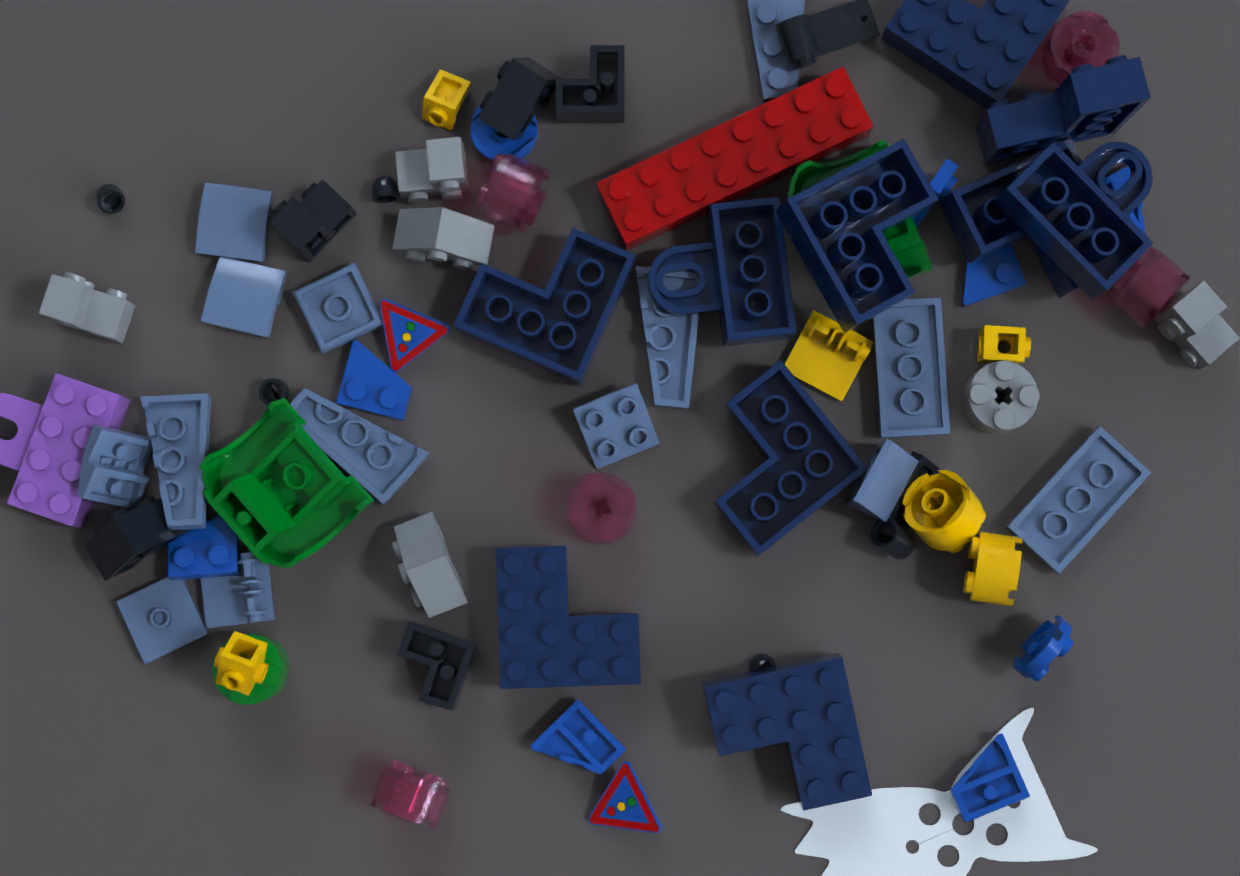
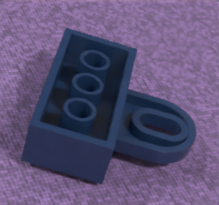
(1078, 216)
(738, 274)

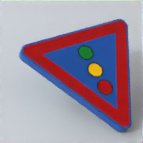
(408, 332)
(625, 804)

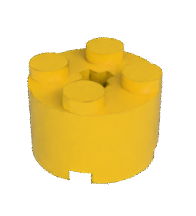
(943, 511)
(994, 568)

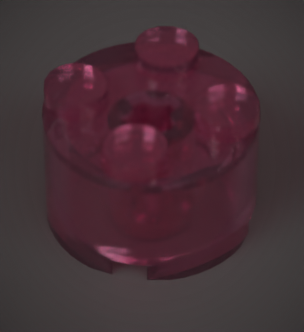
(1080, 29)
(513, 192)
(1149, 287)
(594, 490)
(410, 795)

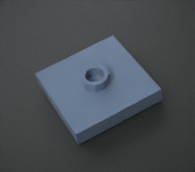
(338, 308)
(162, 618)

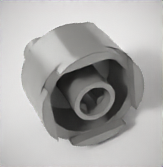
(1019, 399)

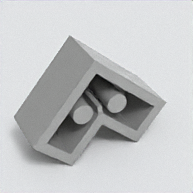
(433, 171)
(443, 236)
(77, 305)
(1197, 326)
(428, 565)

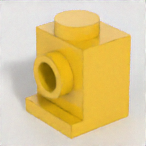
(1015, 337)

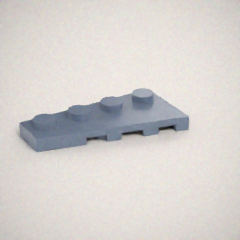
(772, 66)
(669, 341)
(180, 443)
(361, 448)

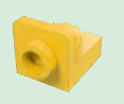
(444, 99)

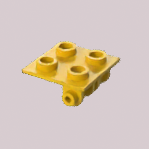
(827, 356)

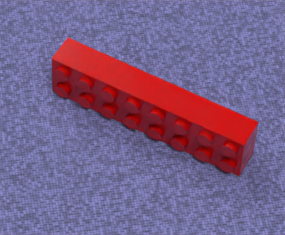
(734, 158)

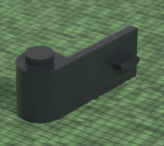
(825, 32)

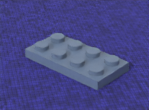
(911, 370)
(1078, 500)

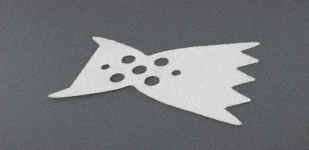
(872, 832)

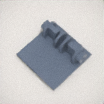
(616, 425)
(241, 597)

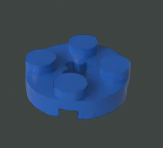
(490, 145)
(1043, 647)

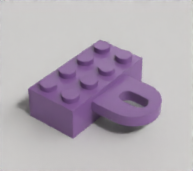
(53, 444)

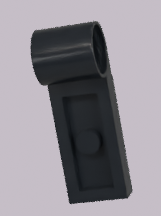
(893, 535)

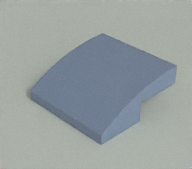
(234, 221)
(244, 296)
(114, 467)

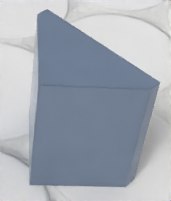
(883, 481)

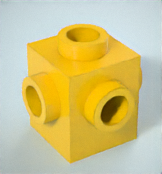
(241, 663)

